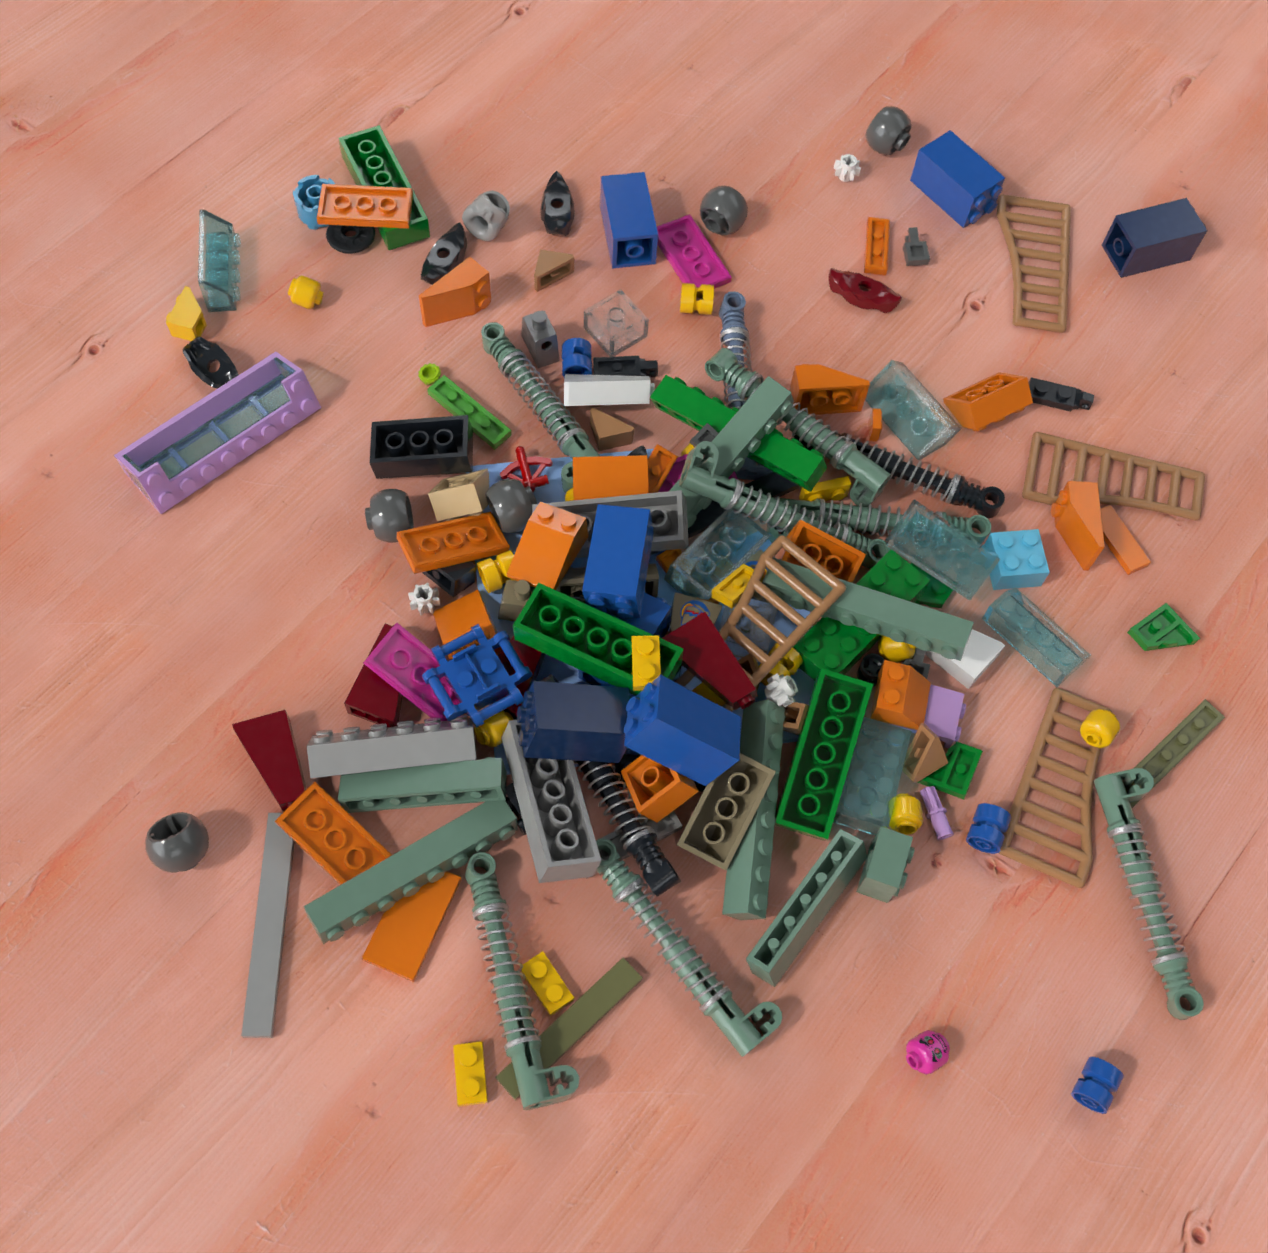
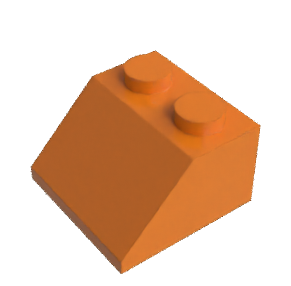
(900, 696)
(656, 788)

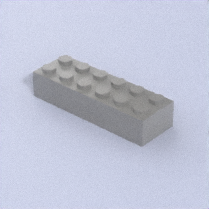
(666, 509)
(391, 746)
(552, 813)

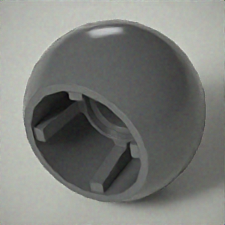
(889, 130)
(723, 210)
(510, 504)
(388, 514)
(177, 842)

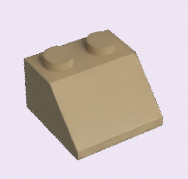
(460, 495)

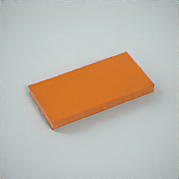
(365, 206)
(452, 542)
(331, 835)
(410, 928)

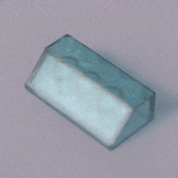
(218, 263)
(911, 410)
(715, 554)
(1035, 636)

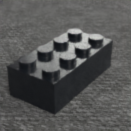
(421, 446)

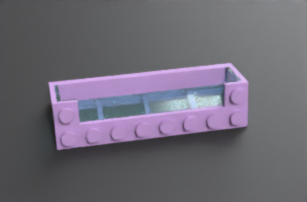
(218, 431)

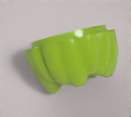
(429, 374)

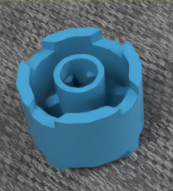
(307, 199)

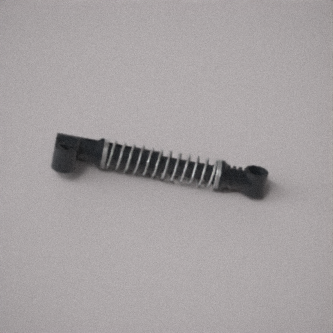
(954, 489)
(639, 842)

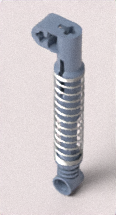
(734, 336)

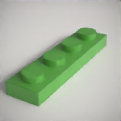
(460, 403)

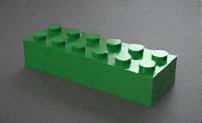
(375, 164)
(586, 637)
(841, 646)
(823, 754)

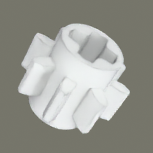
(847, 167)
(424, 592)
(781, 690)

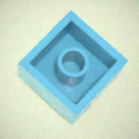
(1021, 559)

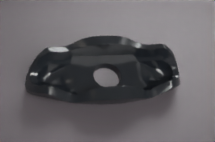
(557, 219)
(455, 243)
(201, 354)

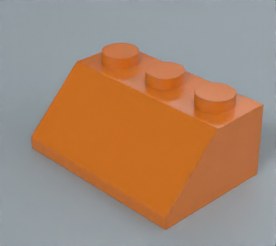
(989, 400)
(831, 553)

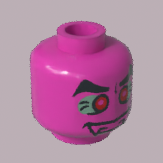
(927, 1052)

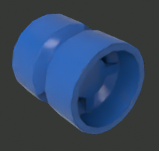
(576, 357)
(988, 829)
(1096, 1086)

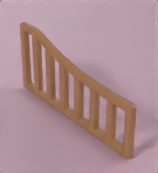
(1018, 269)
(1106, 456)
(803, 624)
(1083, 802)

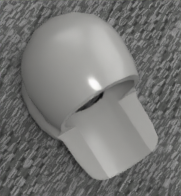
(486, 215)

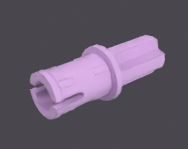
(936, 813)

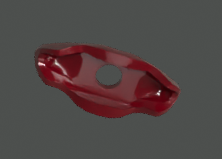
(847, 285)

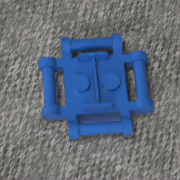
(477, 676)

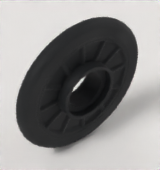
(339, 241)

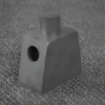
(536, 331)

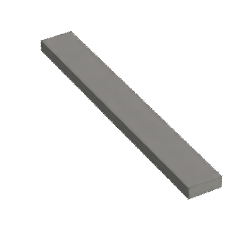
(268, 932)

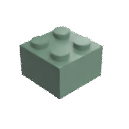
(885, 865)

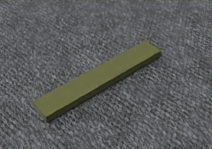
(1179, 742)
(578, 1019)

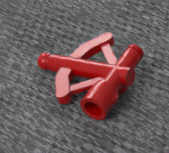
(523, 463)

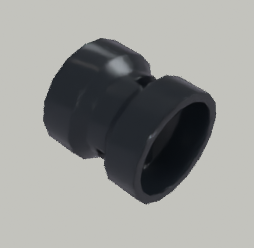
(871, 663)

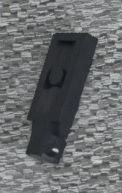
(625, 366)
(1059, 395)

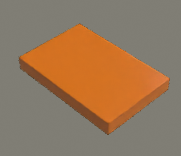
(609, 476)

